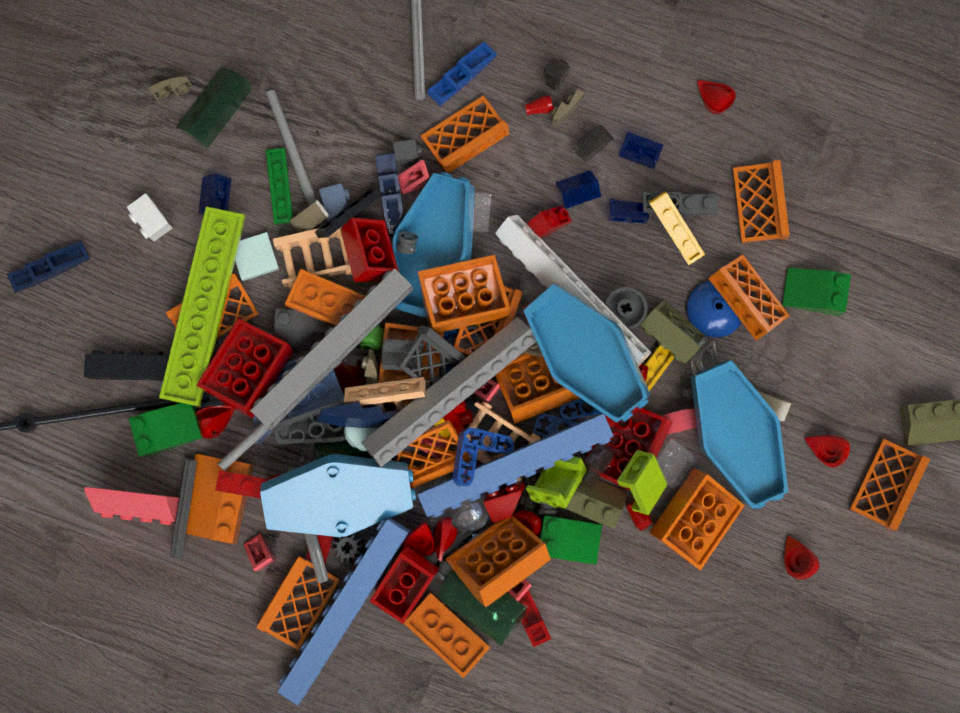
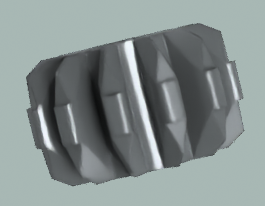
(343, 542)

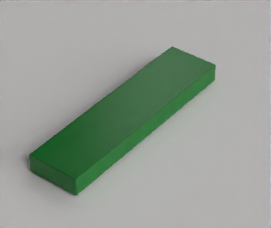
(279, 185)

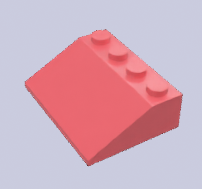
(133, 504)

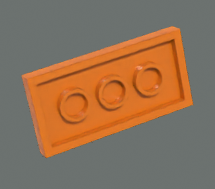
(321, 298)
(447, 635)

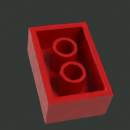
(368, 249)
(404, 584)

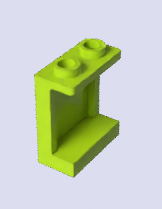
(644, 480)
(558, 483)

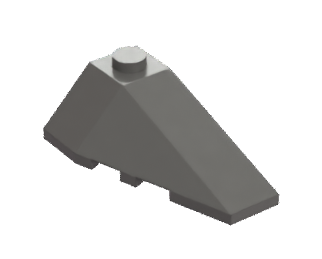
(298, 329)
(307, 429)

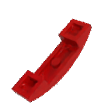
(533, 621)

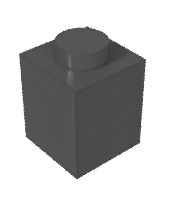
(406, 152)

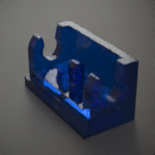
(640, 150)
(627, 212)

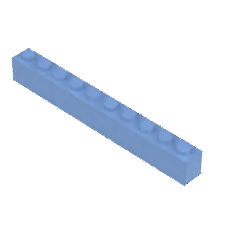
(516, 464)
(343, 611)

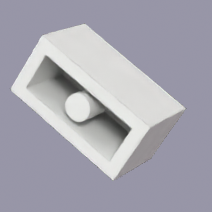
(149, 218)

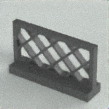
(439, 345)

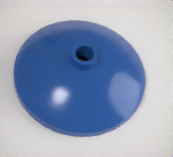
(704, 314)

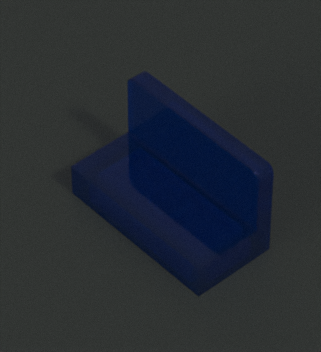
(579, 189)
(214, 192)

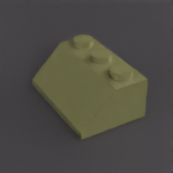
(674, 331)
(931, 422)
(598, 503)

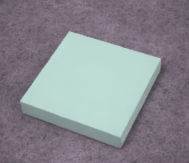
(255, 257)

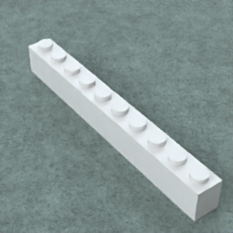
(552, 270)

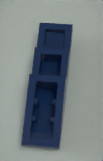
(391, 191)
(48, 267)
(354, 416)

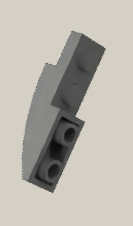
(687, 204)

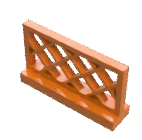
(476, 145)
(778, 202)
(513, 299)
(742, 303)
(174, 313)
(433, 467)
(903, 496)
(280, 598)

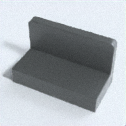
(393, 352)

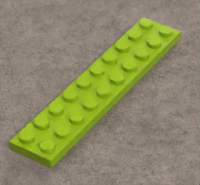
(202, 305)

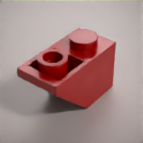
(549, 221)
(503, 501)

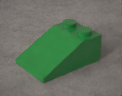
(816, 291)
(165, 429)
(571, 539)

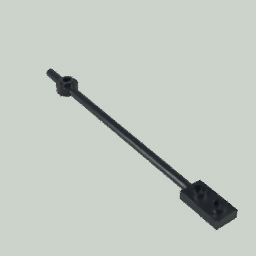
(20, 423)

